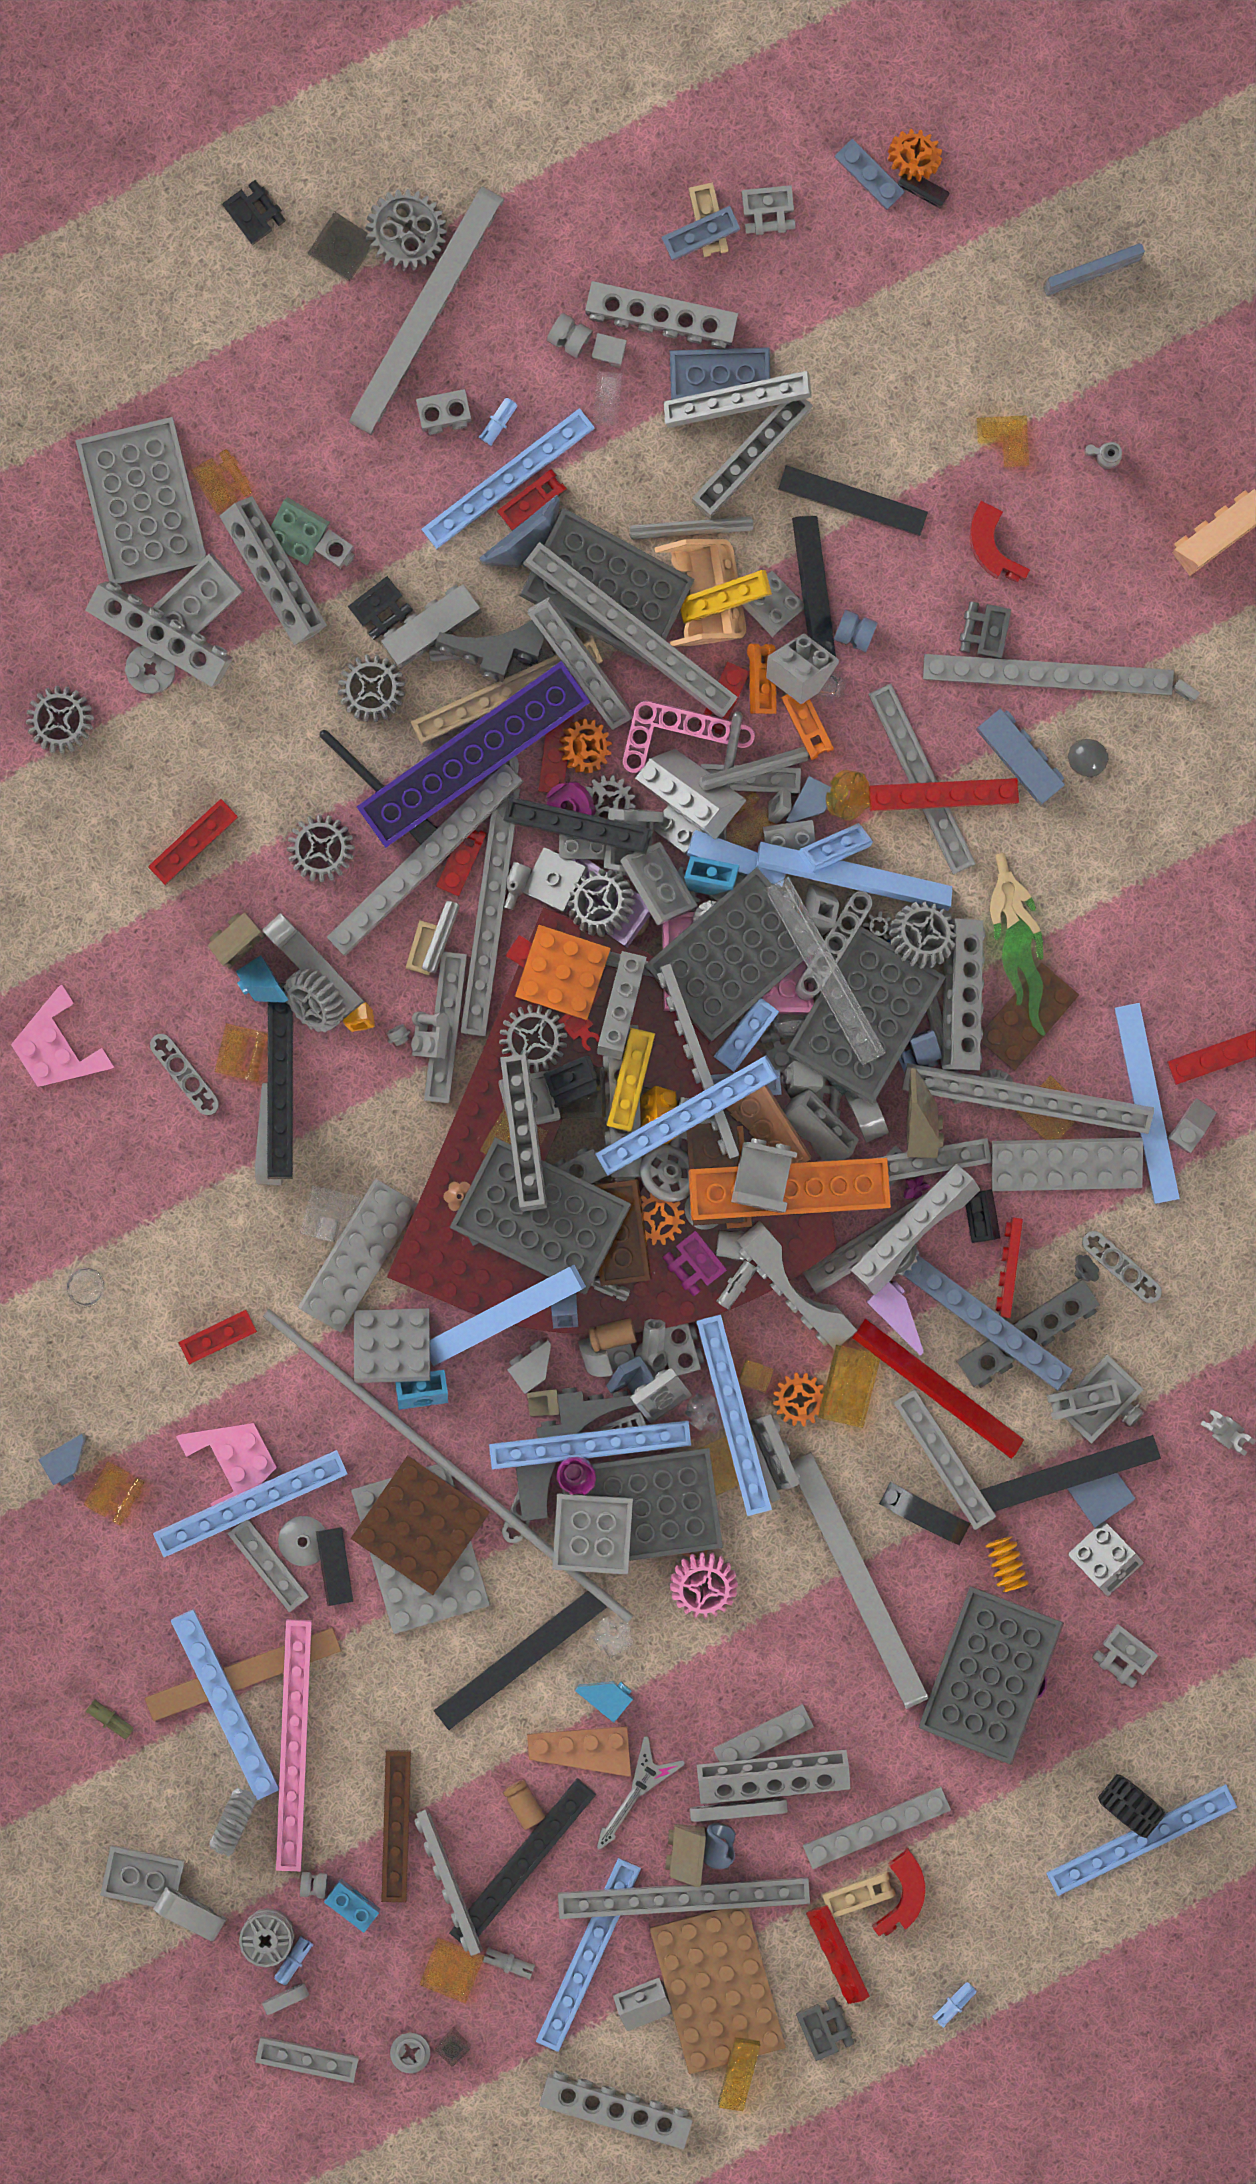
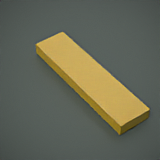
(725, 596)
(630, 1079)

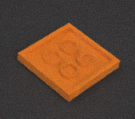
(562, 972)

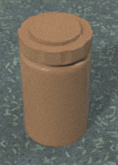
(612, 1335)
(523, 1804)

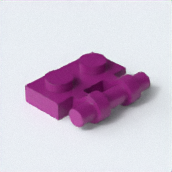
(700, 1258)

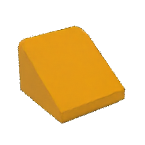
(360, 1018)

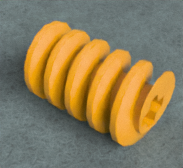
(1007, 1564)

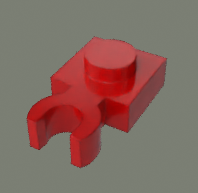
(579, 1027)

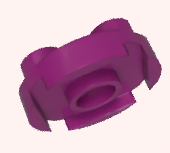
(573, 793)

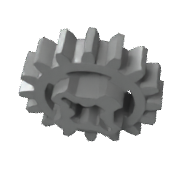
(601, 792)

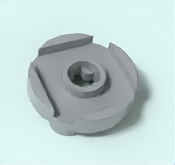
(152, 683)

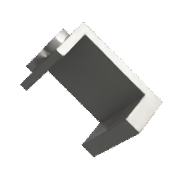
(763, 1175)

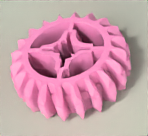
(685, 1577)

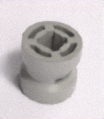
(319, 1885)

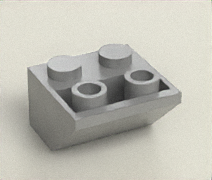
(801, 668)

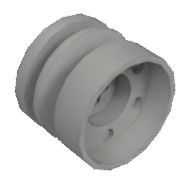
(265, 1923)

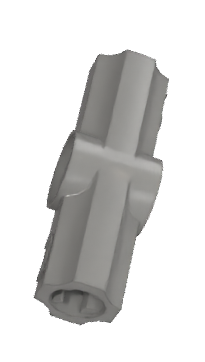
(652, 1347)

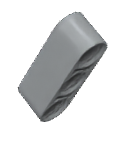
(189, 1913)

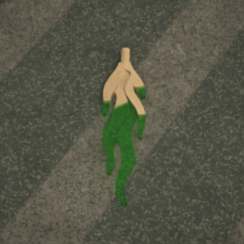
(1019, 934)

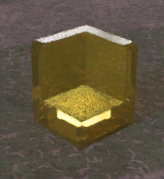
(755, 1375)

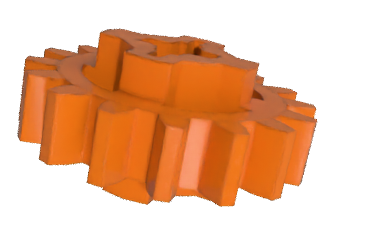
(903, 155)
(585, 746)
(671, 1220)
(801, 1410)

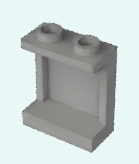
(636, 817)

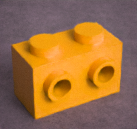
(655, 1104)

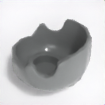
(1088, 757)

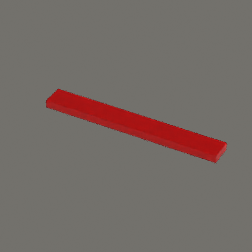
(938, 1388)

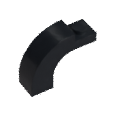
(924, 1514)

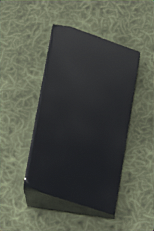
(925, 190)
(982, 1217)

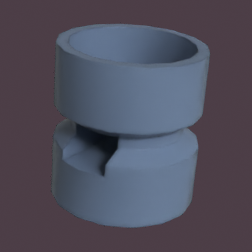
(855, 631)

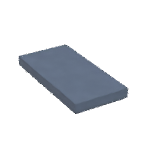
(1094, 269)
(716, 369)

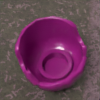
(576, 1476)

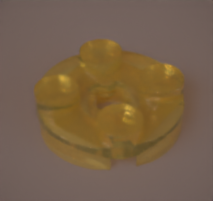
(859, 795)

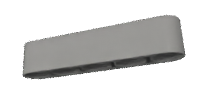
(840, 936)

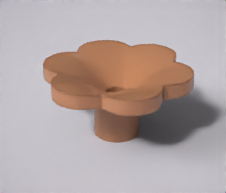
(451, 1195)

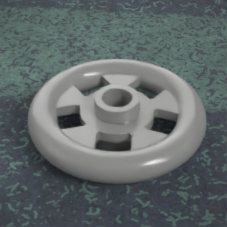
(648, 1171)

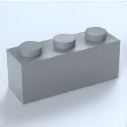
(820, 1127)

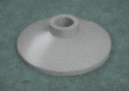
(288, 1540)

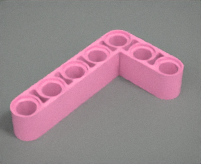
(680, 726)

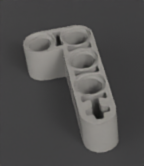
(261, 1150)

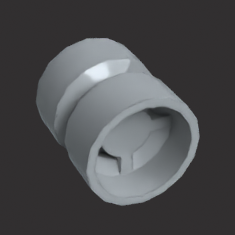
(569, 335)

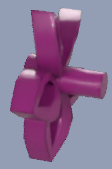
(915, 1187)

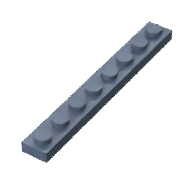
(988, 1323)

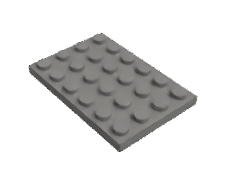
(141, 501)
(406, 1601)

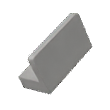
(642, 2004)

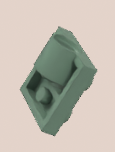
(298, 530)

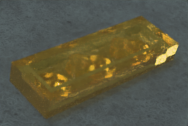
(739, 2074)

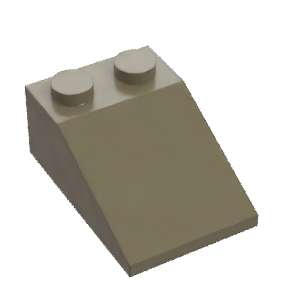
(235, 940)
(922, 1120)
(687, 1853)

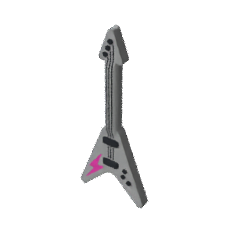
(646, 1777)

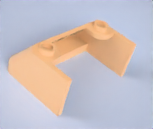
(710, 564)

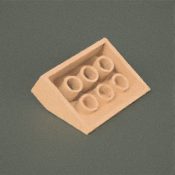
(1217, 535)

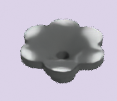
(1086, 1268)

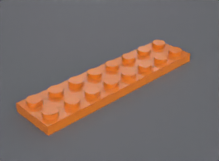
(809, 1189)

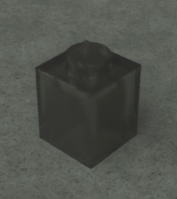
(452, 2047)

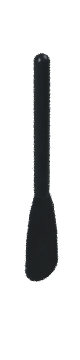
(421, 831)

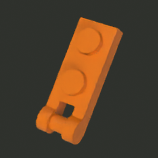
(761, 689)
(808, 726)

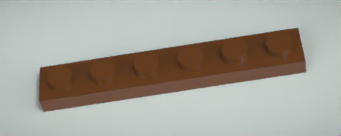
(396, 1826)

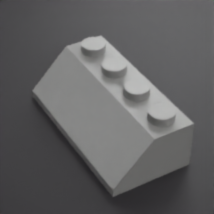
(676, 783)

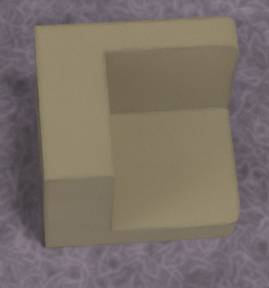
(543, 1402)

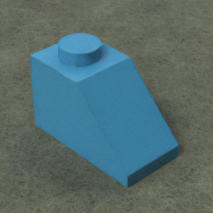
(710, 876)
(260, 982)
(606, 1697)

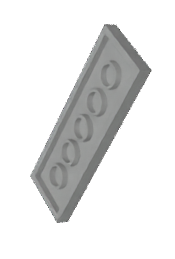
(1067, 1164)
(358, 1255)

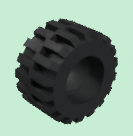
(1131, 1806)

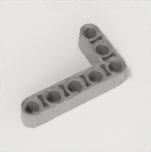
(304, 955)

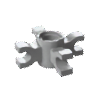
(1228, 1432)

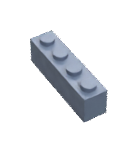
(1020, 756)

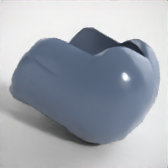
(716, 1849)

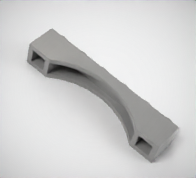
(767, 1253)
(885, 1257)

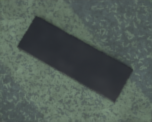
(334, 1566)

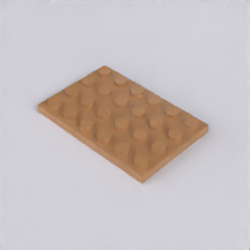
(716, 1986)

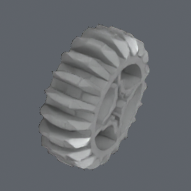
(363, 696)
(51, 727)
(334, 865)
(607, 894)
(903, 929)
(314, 999)
(552, 1049)
(233, 1822)

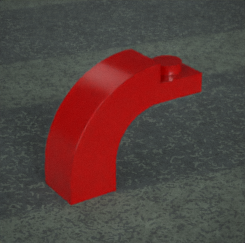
(984, 547)
(912, 1898)

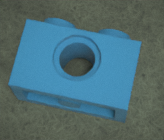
(422, 1393)
(352, 1905)

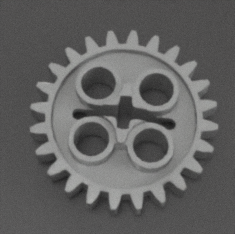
(393, 247)

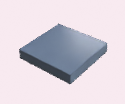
(1102, 1497)

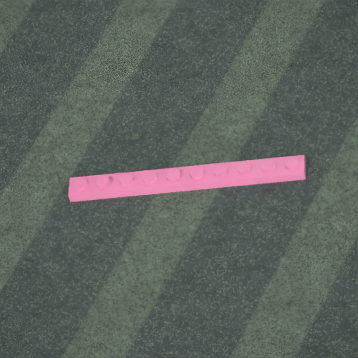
(293, 1745)

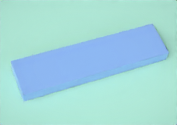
(720, 850)

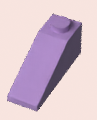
(895, 1311)

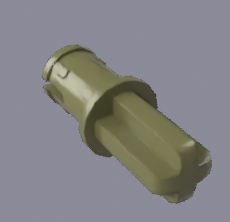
(109, 1719)

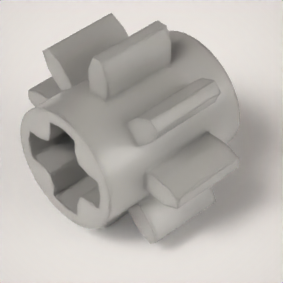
(878, 919)

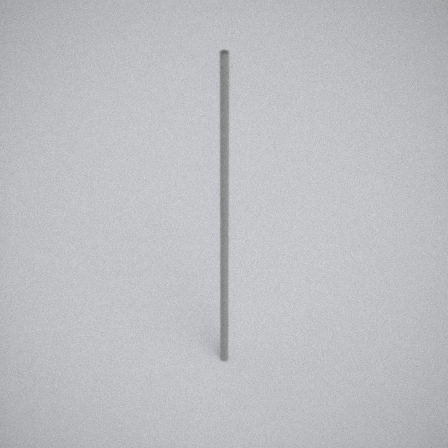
(442, 1461)

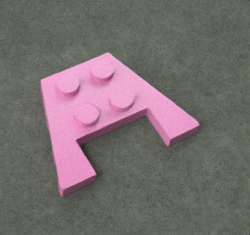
(46, 1050)
(239, 1453)

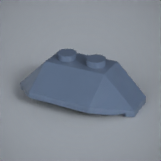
(519, 544)

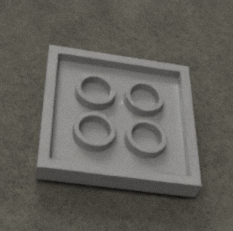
(391, 1345)
(592, 1533)

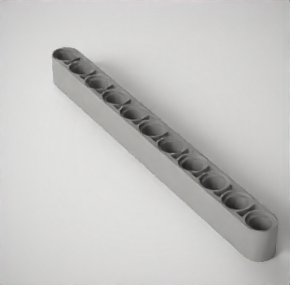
(428, 305)
(859, 1582)

